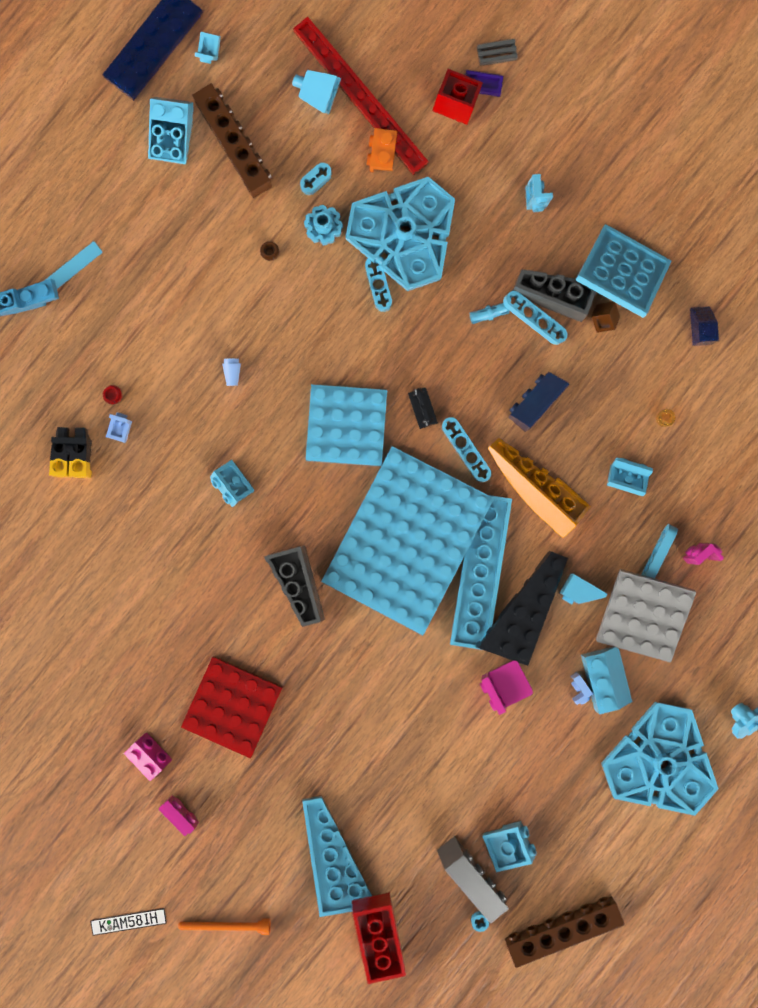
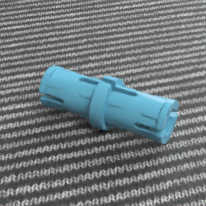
(488, 313)

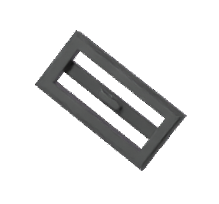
(510, 44)

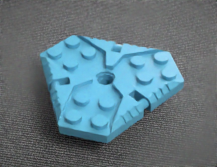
(412, 255)
(636, 770)

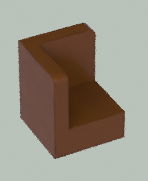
(605, 316)

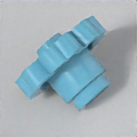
(323, 225)
(745, 720)

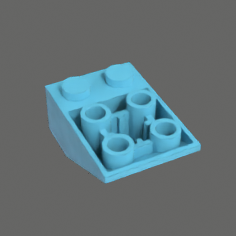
(169, 129)

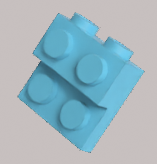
(510, 846)

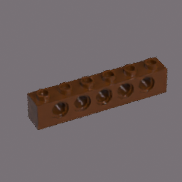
(210, 97)
(574, 935)

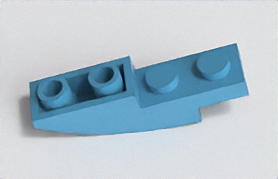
(28, 298)

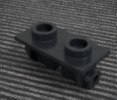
(422, 408)

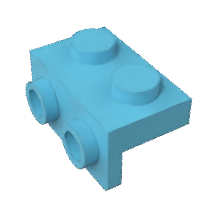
(629, 476)

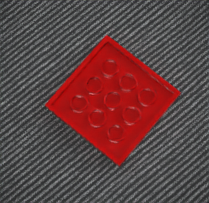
(231, 707)

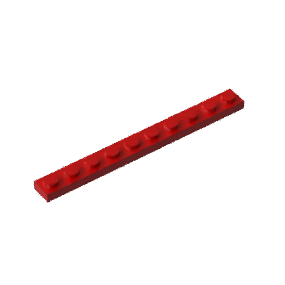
(359, 93)

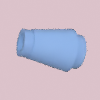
(231, 371)

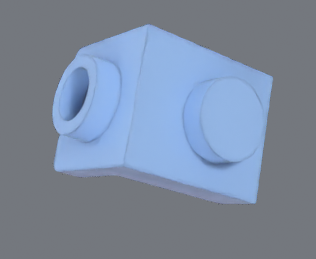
(119, 427)

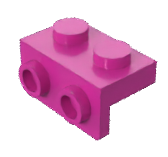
(702, 551)
(148, 756)
(179, 815)

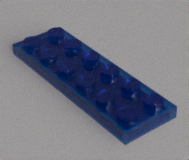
(151, 45)

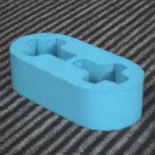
(312, 175)

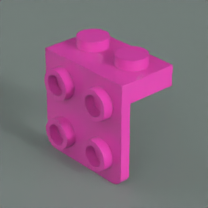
(506, 686)

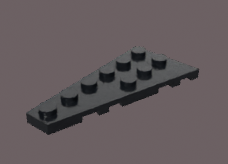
(522, 619)

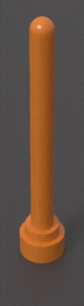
(262, 926)

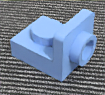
(579, 685)

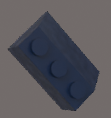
(537, 400)

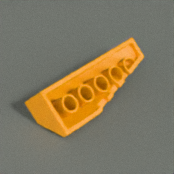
(545, 495)

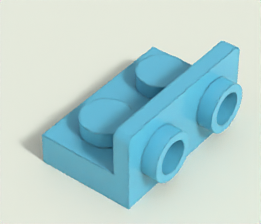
(535, 198)
(231, 483)

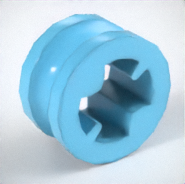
(481, 927)

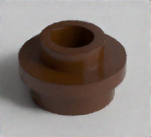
(269, 245)

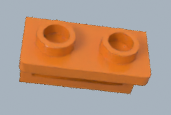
(383, 149)

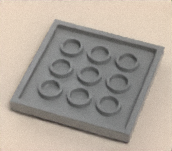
(645, 615)

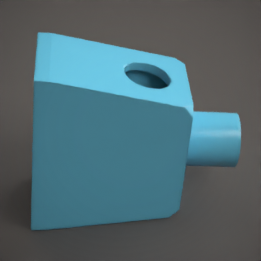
(317, 89)

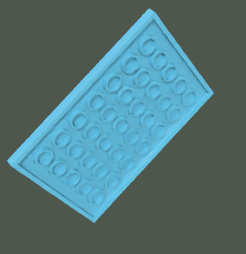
(407, 540)

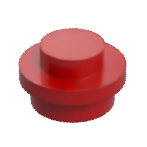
(112, 395)

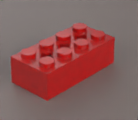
(378, 938)

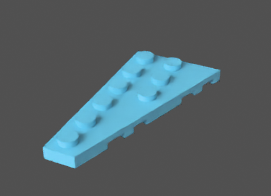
(334, 869)

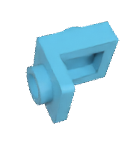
(208, 47)

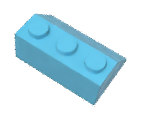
(606, 679)

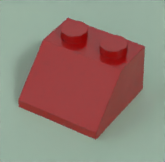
(457, 96)

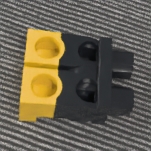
(70, 455)

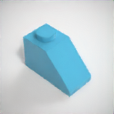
(580, 591)

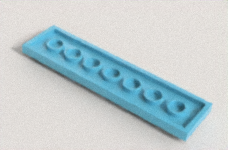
(481, 577)

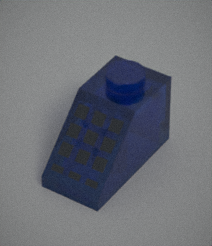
(703, 326)

